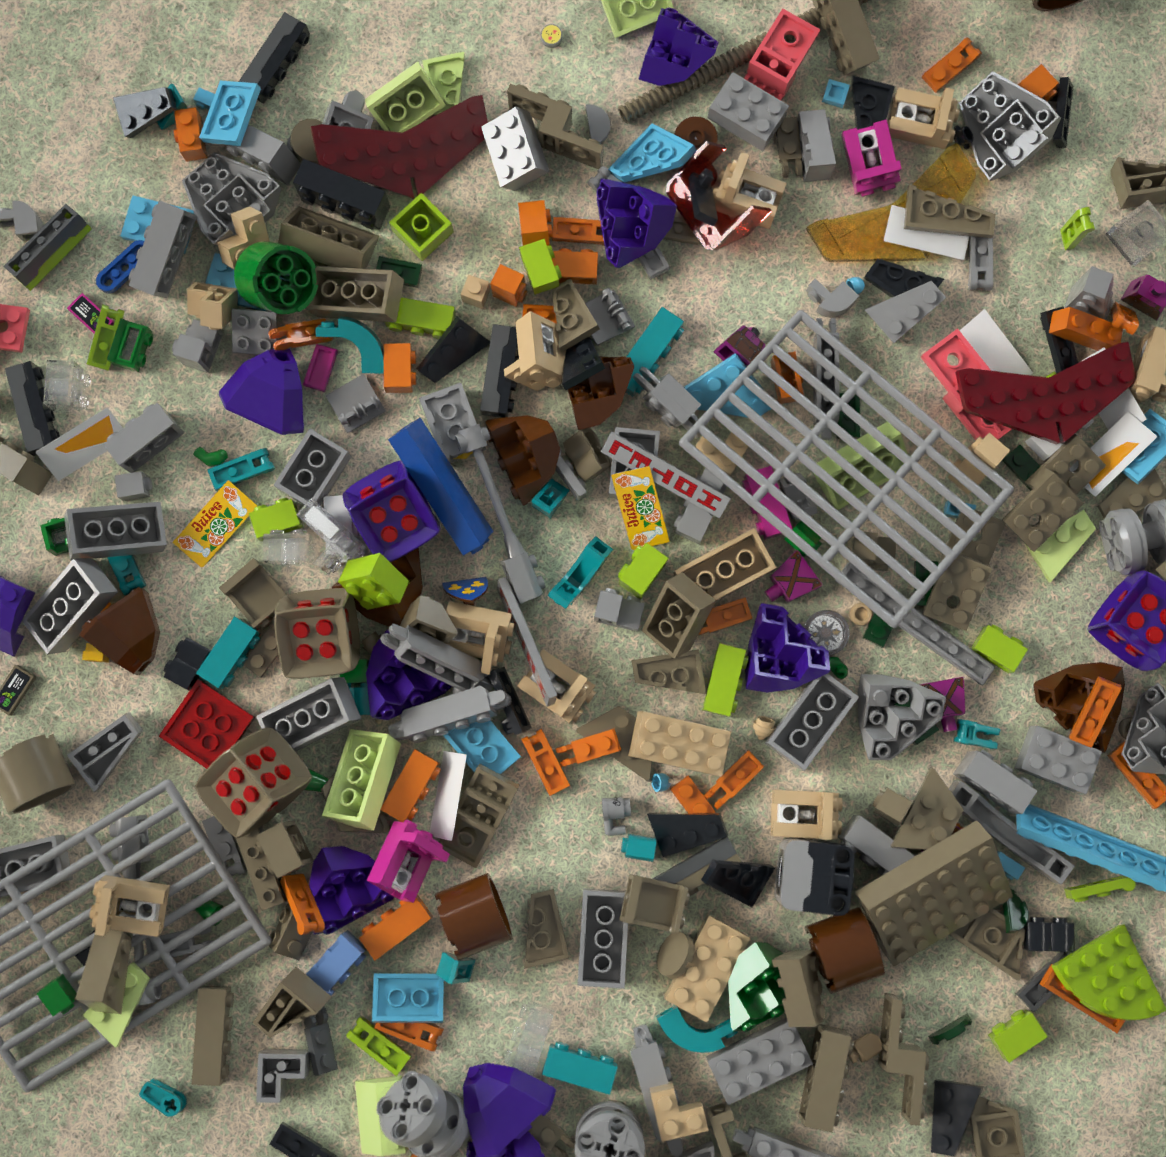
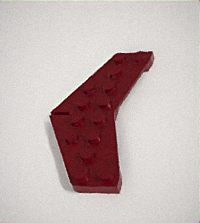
(393, 158)
(1040, 403)

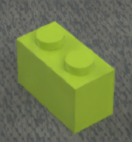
(539, 266)
(275, 517)
(999, 649)
(1017, 1035)

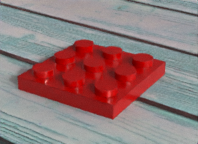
(206, 724)

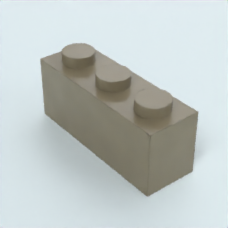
(891, 806)

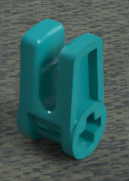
(967, 734)
(160, 1097)

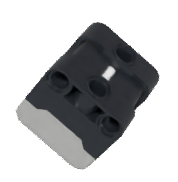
(814, 876)

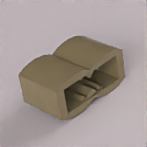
(586, 454)

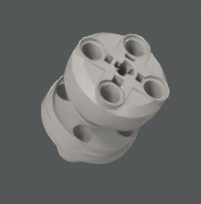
(1128, 540)
(423, 1117)
(609, 1132)

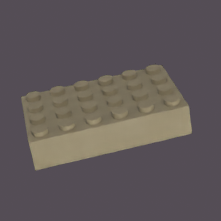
(935, 893)

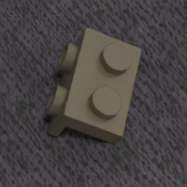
(286, 938)

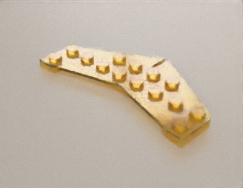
(862, 234)

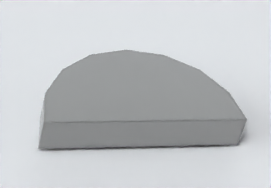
(598, 123)

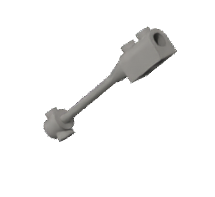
(518, 565)
(122, 852)

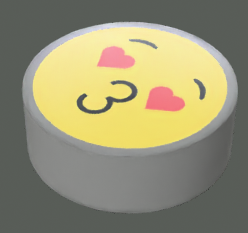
(551, 36)

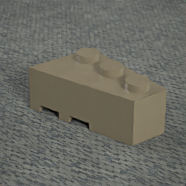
(1138, 182)
(22, 468)
(105, 973)
(801, 987)
(291, 1003)

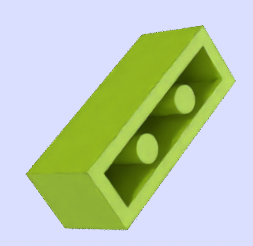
(423, 317)
(725, 680)

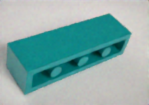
(653, 345)

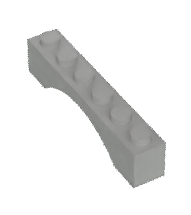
(1035, 854)

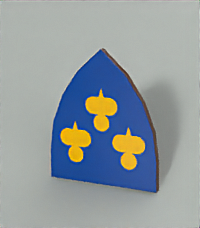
(466, 590)

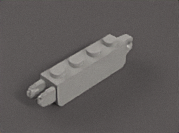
(824, 376)
(436, 658)
(448, 714)
(651, 1073)
(766, 1144)

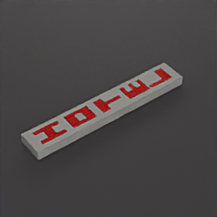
(666, 474)
(527, 643)

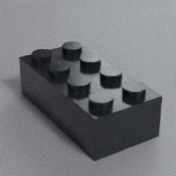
(341, 194)

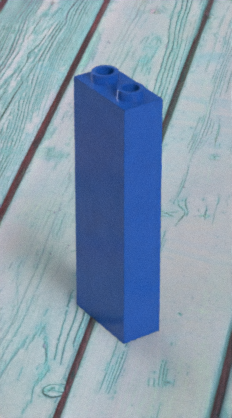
(441, 486)

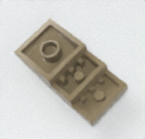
(479, 814)

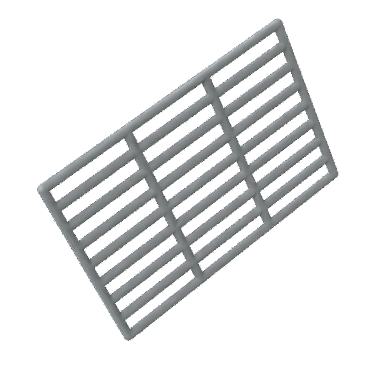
(881, 495)
(162, 950)

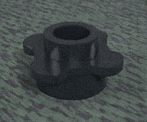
(963, 136)

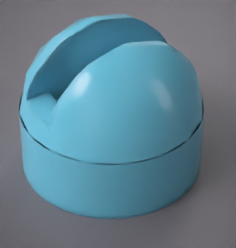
(856, 284)
(660, 782)

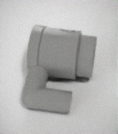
(615, 809)

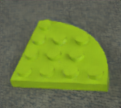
(1111, 977)

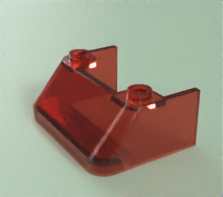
(725, 230)

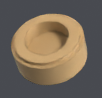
(860, 614)

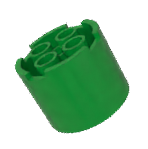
(259, 281)

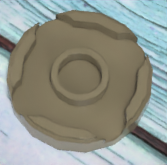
(302, 141)
(675, 955)

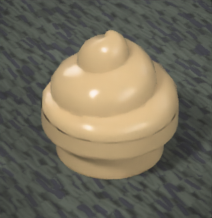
(763, 727)

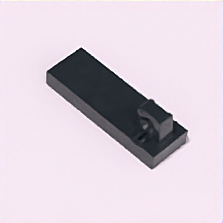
(1063, 109)
(703, 197)
(1061, 349)
(516, 717)

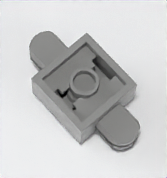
(348, 113)
(668, 399)

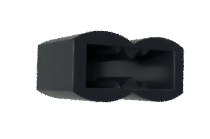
(186, 663)
(1049, 935)

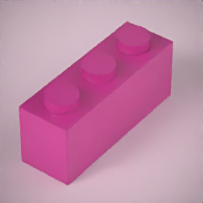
(763, 526)

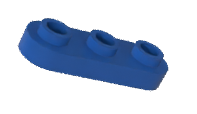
(114, 269)

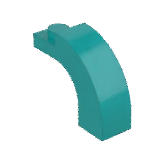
(362, 336)
(581, 573)
(690, 1037)

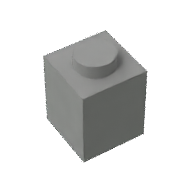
(133, 486)

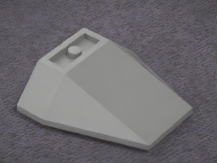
(1006, 124)
(224, 187)

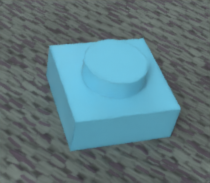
(835, 93)

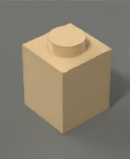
(475, 291)

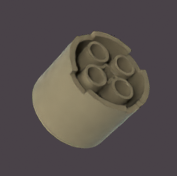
(33, 774)

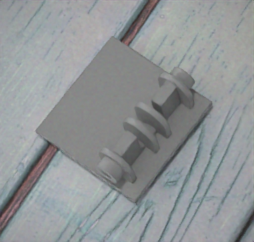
(609, 316)
(251, 331)
(355, 403)

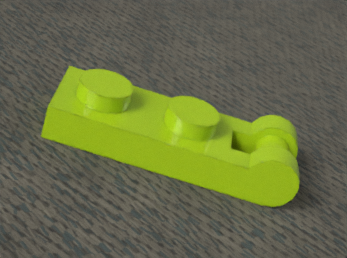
(1076, 228)
(103, 338)
(1101, 888)
(379, 1046)

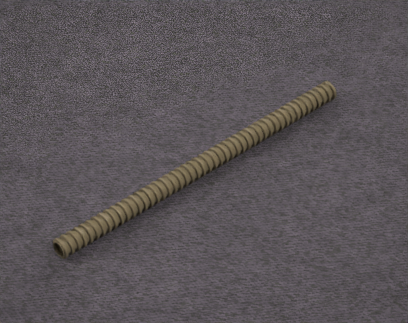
(706, 72)

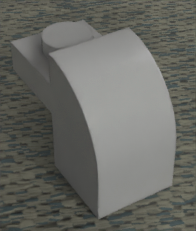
(24, 219)
(833, 303)
(797, 497)

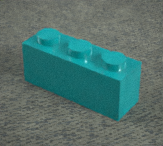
(229, 653)
(580, 1067)

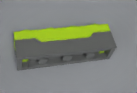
(48, 247)

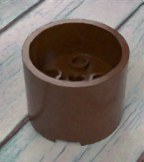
(473, 916)
(845, 950)

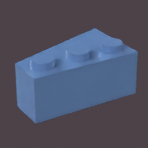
(337, 961)

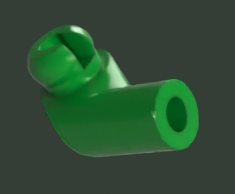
(211, 459)
(838, 667)

